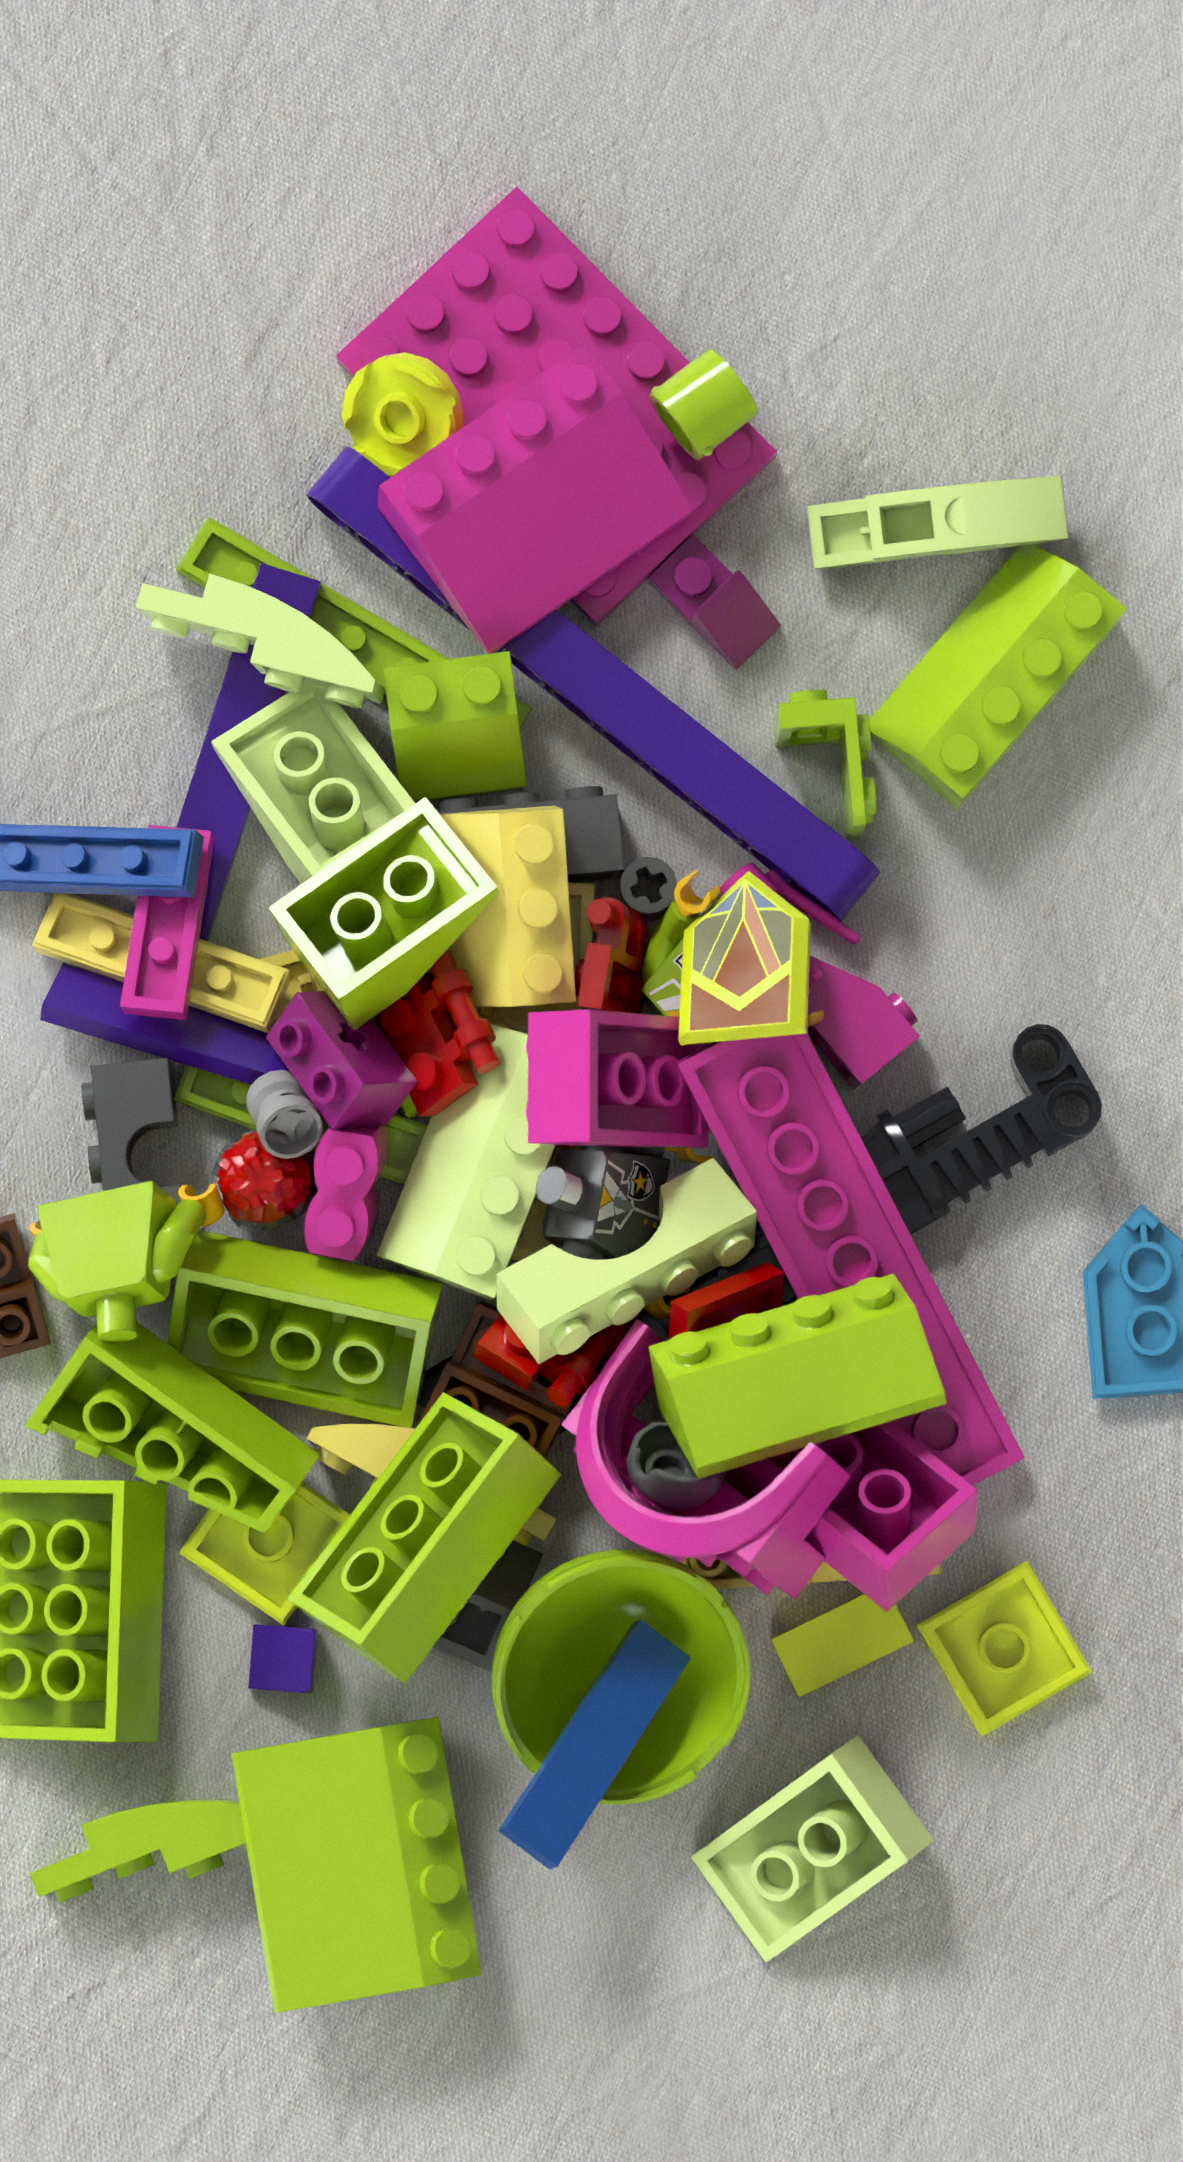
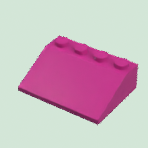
(534, 499)

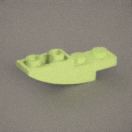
(938, 521)
(285, 641)

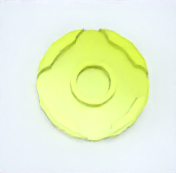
(400, 410)

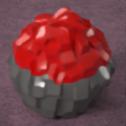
(261, 1186)

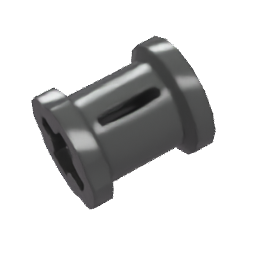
(655, 871)

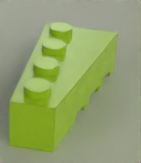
(175, 1427)

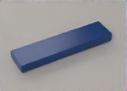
(99, 860)
(594, 1744)

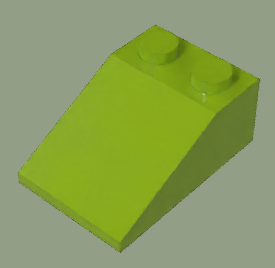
(384, 911)

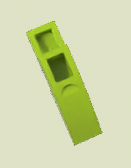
(186, 1832)

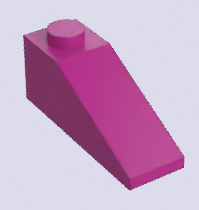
(859, 1024)

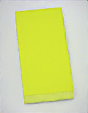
(839, 1643)

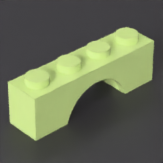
(563, 1299)

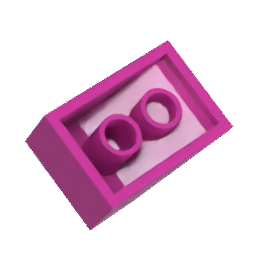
(610, 1081)

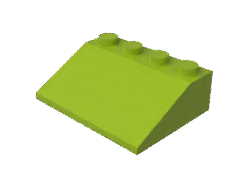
(81, 1609)
(356, 1864)

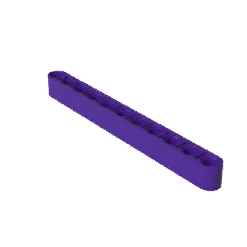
(631, 716)

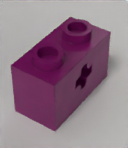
(345, 1072)

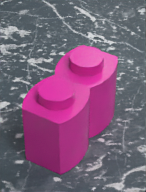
(347, 1200)

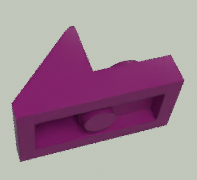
(715, 602)

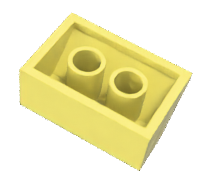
(523, 939)

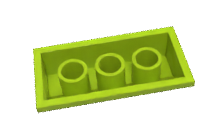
(995, 671)
(305, 1327)
(795, 1375)
(425, 1536)

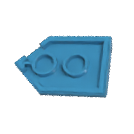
(1136, 1311)

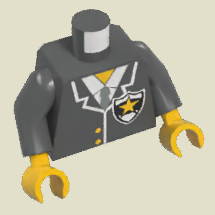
(607, 1201)

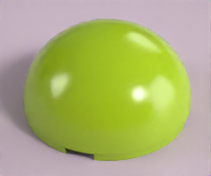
(570, 1628)

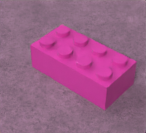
(891, 1516)

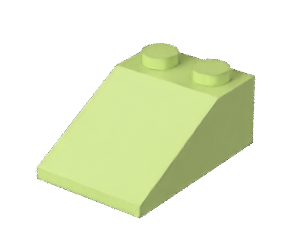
(310, 779)
(812, 1848)

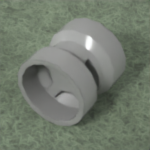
(283, 1115)

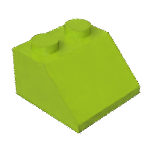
(455, 726)

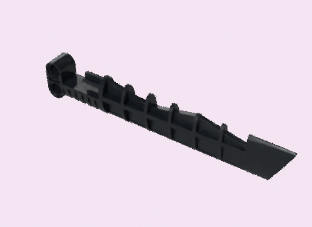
(928, 1183)

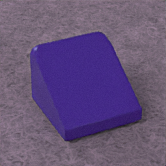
(283, 1658)

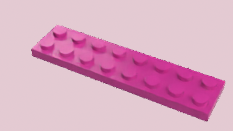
(837, 1221)

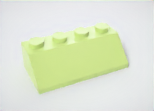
(472, 1181)

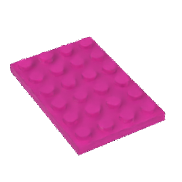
(517, 303)

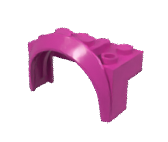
(752, 1536)

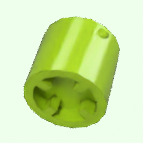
(703, 404)

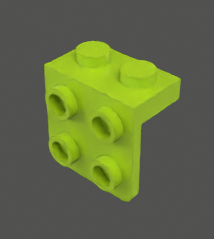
(814, 720)

